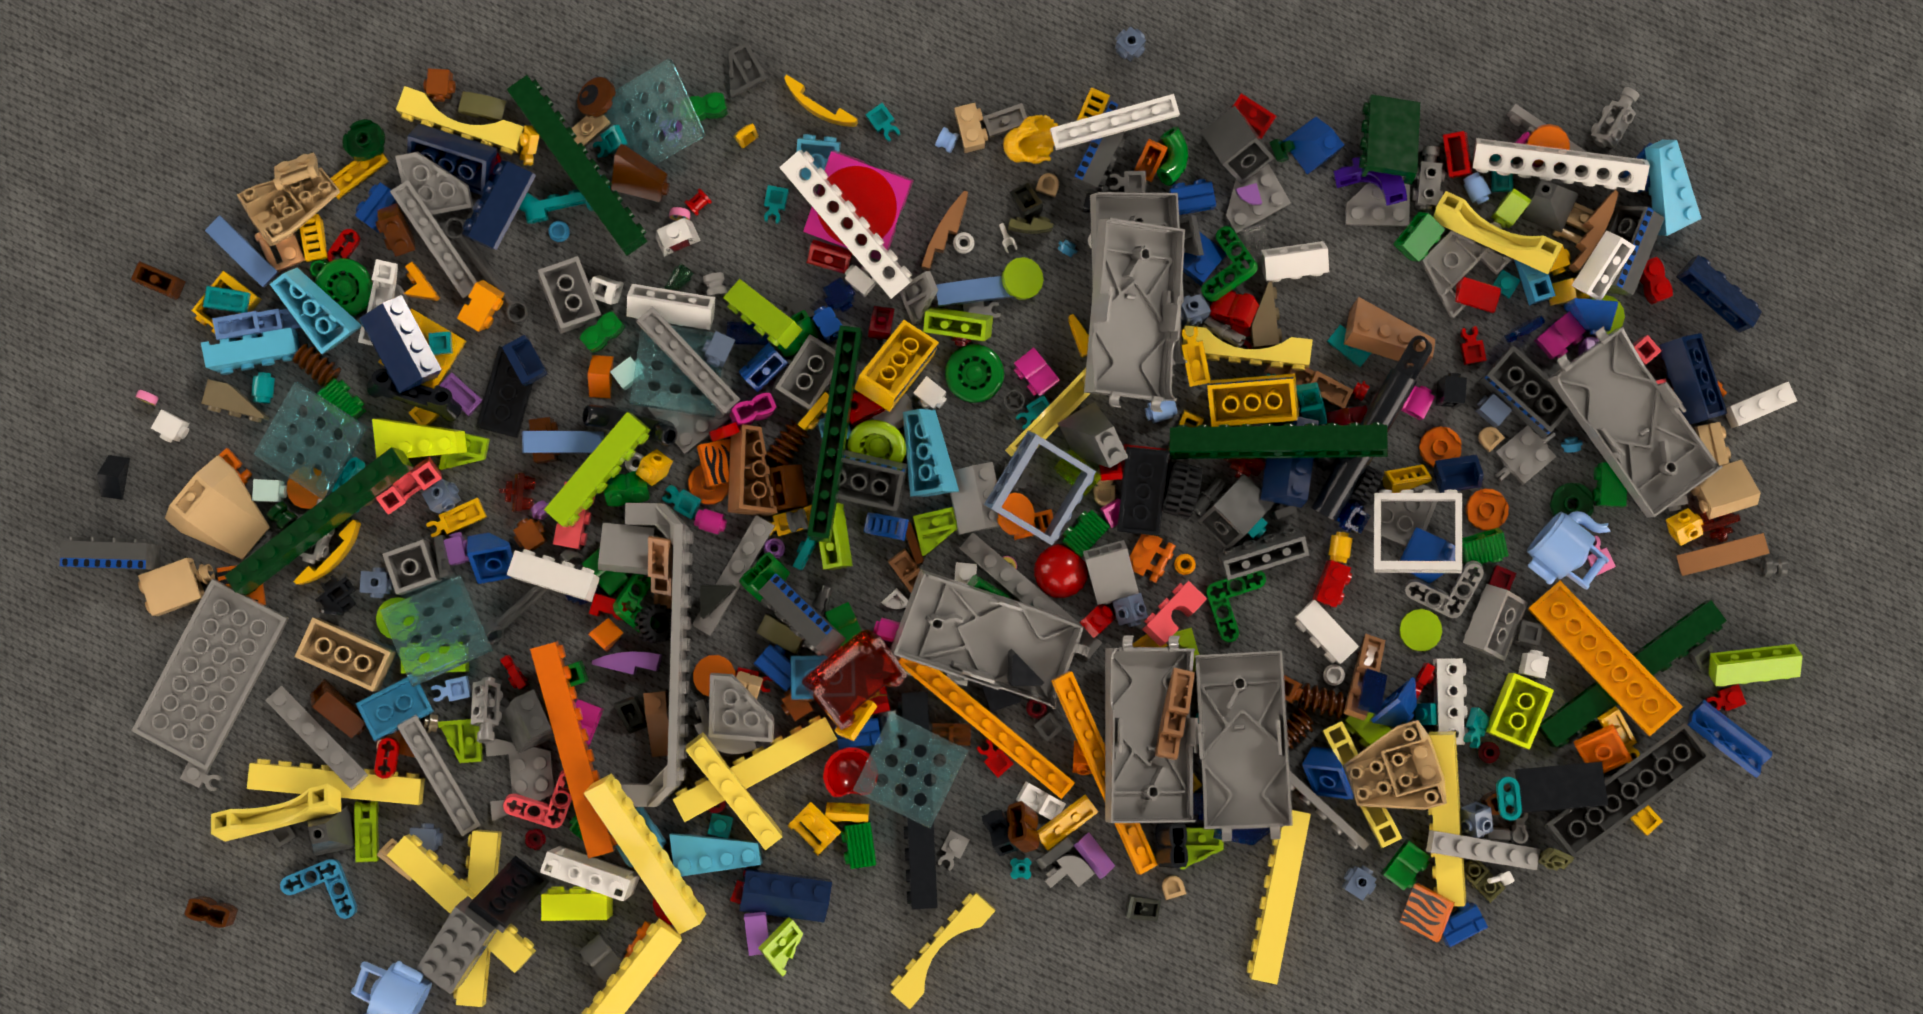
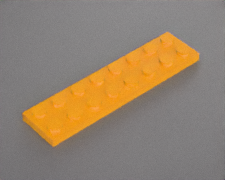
(1605, 658)

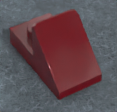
(881, 322)
(1346, 415)

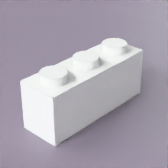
(1295, 261)
(1603, 265)
(1760, 404)
(1325, 632)

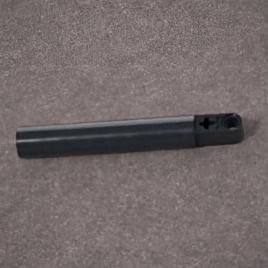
(1384, 410)

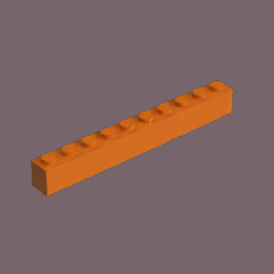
(571, 743)

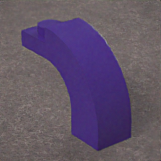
(1390, 185)

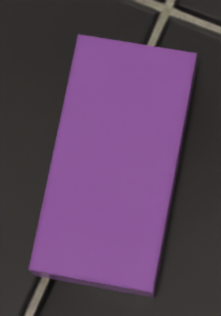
(462, 394)
(1094, 855)
(756, 931)

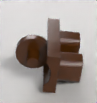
(956, 733)

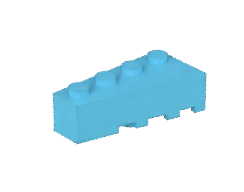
(1670, 187)
(314, 310)
(250, 351)
(927, 455)
(709, 854)

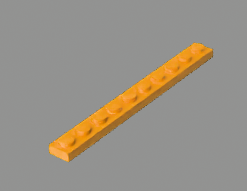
(990, 726)
(1094, 752)

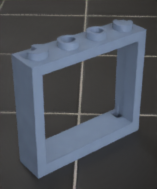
(1014, 470)

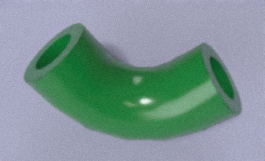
(1177, 156)

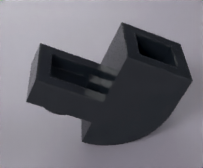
(998, 826)

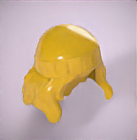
(1031, 140)

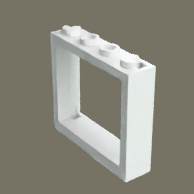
(1418, 566)
(590, 873)

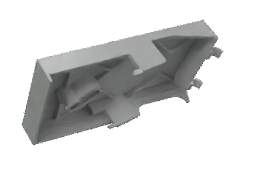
(973, 630)

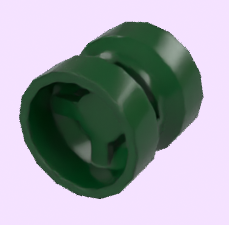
(281, 515)

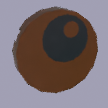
(596, 97)

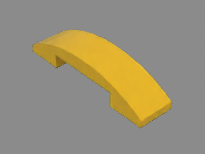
(840, 118)
(349, 535)

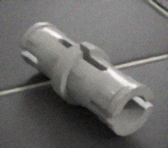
(1224, 332)

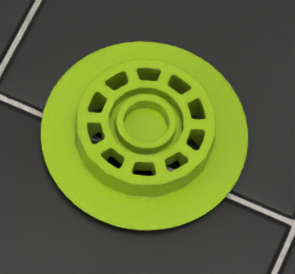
(878, 440)

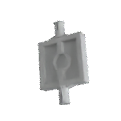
(1525, 455)

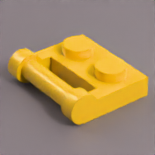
(817, 824)

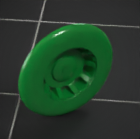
(345, 286)
(974, 373)

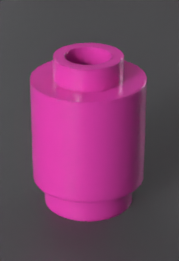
(710, 521)

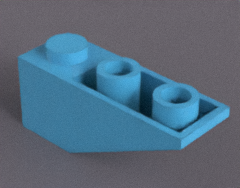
(1535, 283)

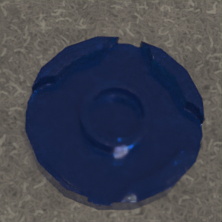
(1525, 328)

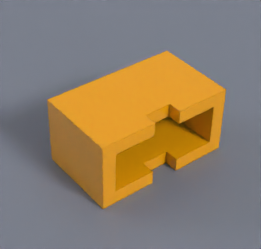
(484, 303)

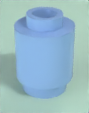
(1477, 188)
(1168, 407)

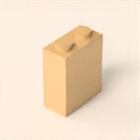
(1727, 491)
(171, 587)

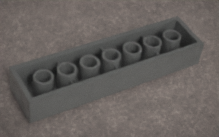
(1630, 791)

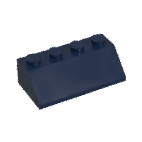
(461, 157)
(498, 204)
(1719, 294)
(400, 344)
(1693, 378)
(1288, 479)
(785, 895)

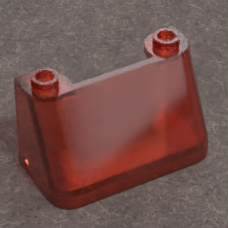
(853, 676)

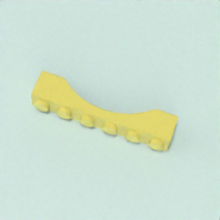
(501, 134)
(1459, 217)
(1292, 352)
(1057, 411)
(734, 793)
(1377, 817)
(244, 822)
(970, 916)

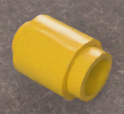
(1340, 547)

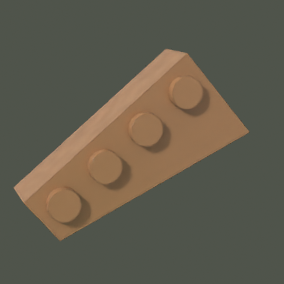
(1381, 332)
(748, 474)

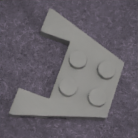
(1452, 261)
(529, 772)

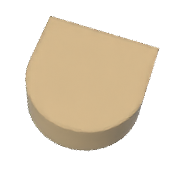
(1048, 185)
(1490, 438)
(1104, 495)
(1173, 887)

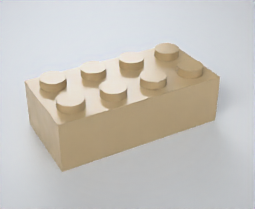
(345, 654)

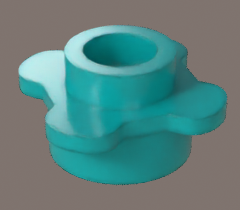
(1016, 873)

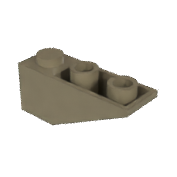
(1264, 325)
(229, 398)

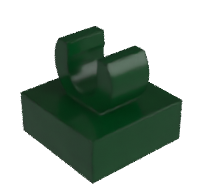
(1280, 149)

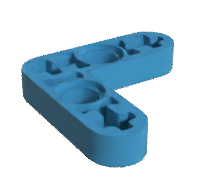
(330, 880)

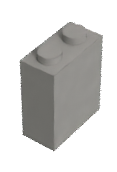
(624, 548)
(1110, 572)

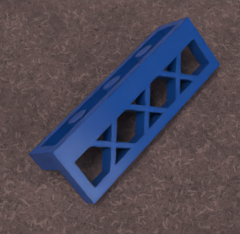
(1732, 739)

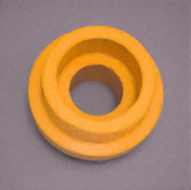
(1177, 564)

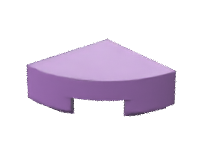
(1249, 194)

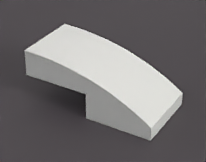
(1040, 801)

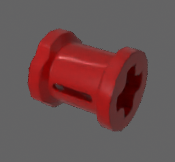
(697, 202)

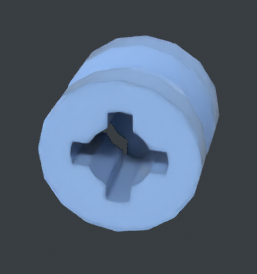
(947, 140)

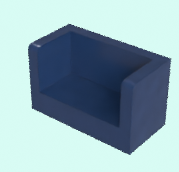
(525, 360)
(1458, 473)

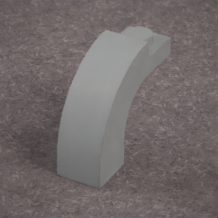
(723, 745)

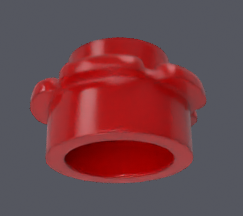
(1360, 390)

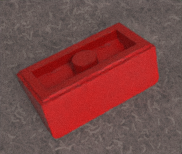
(829, 256)
(1477, 294)

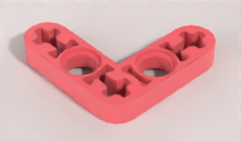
(546, 810)

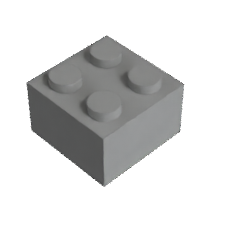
(412, 567)

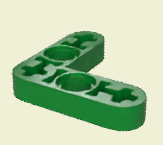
(1236, 268)
(632, 601)
(1223, 601)

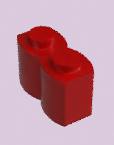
(1655, 283)
(1235, 309)

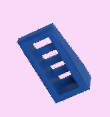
(874, 523)

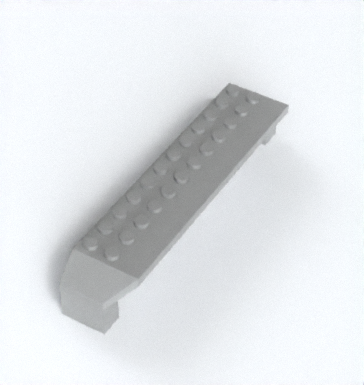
(681, 537)

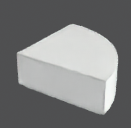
(895, 600)

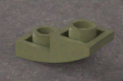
(481, 105)
(1038, 225)
(779, 633)
(1554, 859)
(1477, 875)

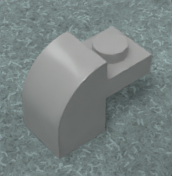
(1073, 866)

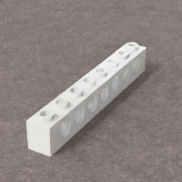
(1593, 161)
(792, 169)

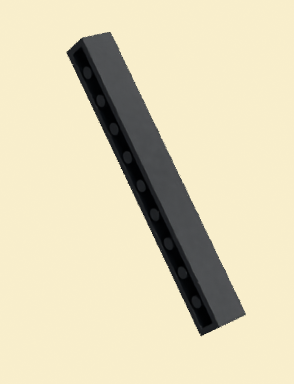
(920, 838)

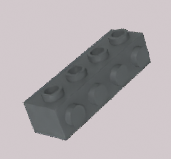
(1263, 553)

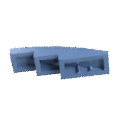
(241, 251)
(971, 291)
(253, 323)
(561, 441)

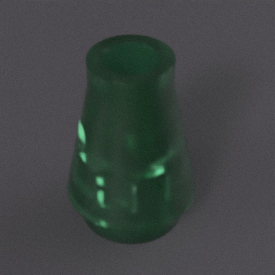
(680, 276)

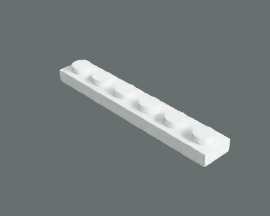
(1114, 122)

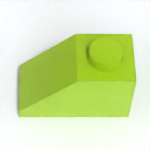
(1510, 208)

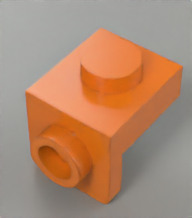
(1079, 762)

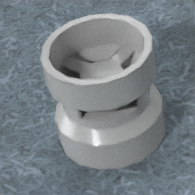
(715, 284)

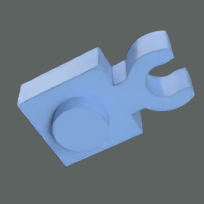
(455, 689)

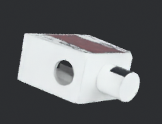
(676, 236)

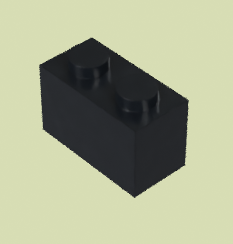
(1451, 390)

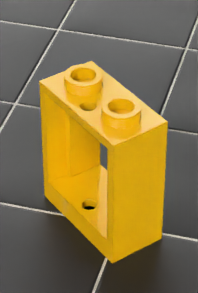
(221, 282)

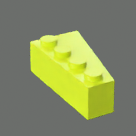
(416, 439)

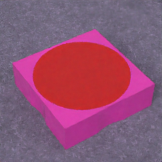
(874, 193)

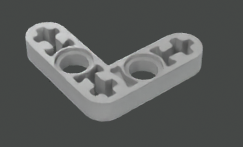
(1447, 598)

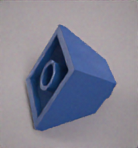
(1314, 144)
(1201, 267)
(1592, 313)
(1428, 547)
(489, 557)
(1398, 705)
(1326, 774)

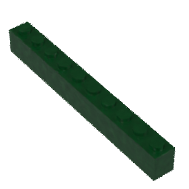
(577, 165)
(835, 434)
(1279, 441)
(319, 521)
(1654, 656)

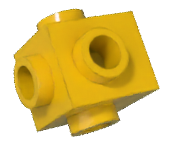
(1685, 526)

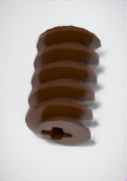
(315, 365)
(787, 443)
(1323, 700)
(1298, 726)

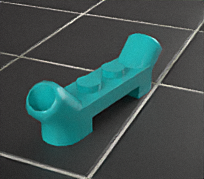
(537, 210)

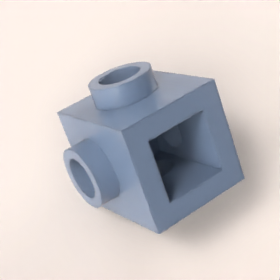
(1129, 50)
(1194, 310)
(441, 496)
(369, 580)
(1130, 610)
(1476, 819)
(1351, 881)

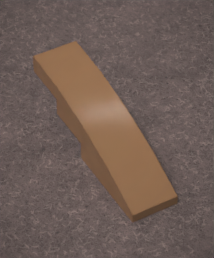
(948, 225)
(1596, 226)
(1330, 389)
(1722, 554)
(905, 568)
(660, 570)
(1369, 657)
(1174, 713)

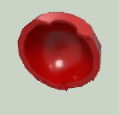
(1060, 572)
(843, 770)

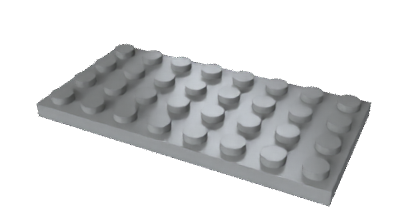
(210, 674)

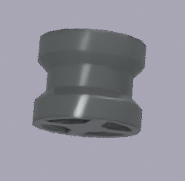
(797, 520)

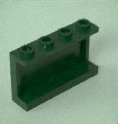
(1390, 137)

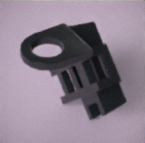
(340, 597)

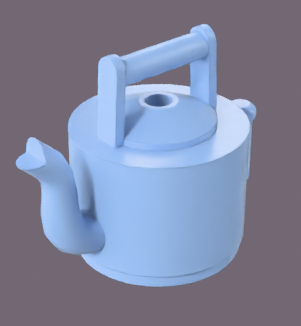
(1565, 547)
(395, 991)

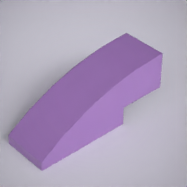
(629, 661)

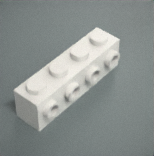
(673, 306)
(552, 575)
(1449, 696)

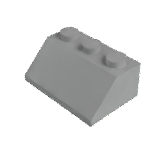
(568, 294)
(808, 373)
(968, 504)
(1495, 622)

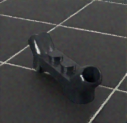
(435, 400)
(608, 416)

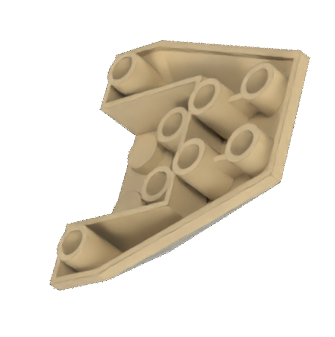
(285, 211)
(218, 510)
(1398, 771)

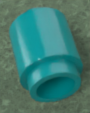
(263, 388)

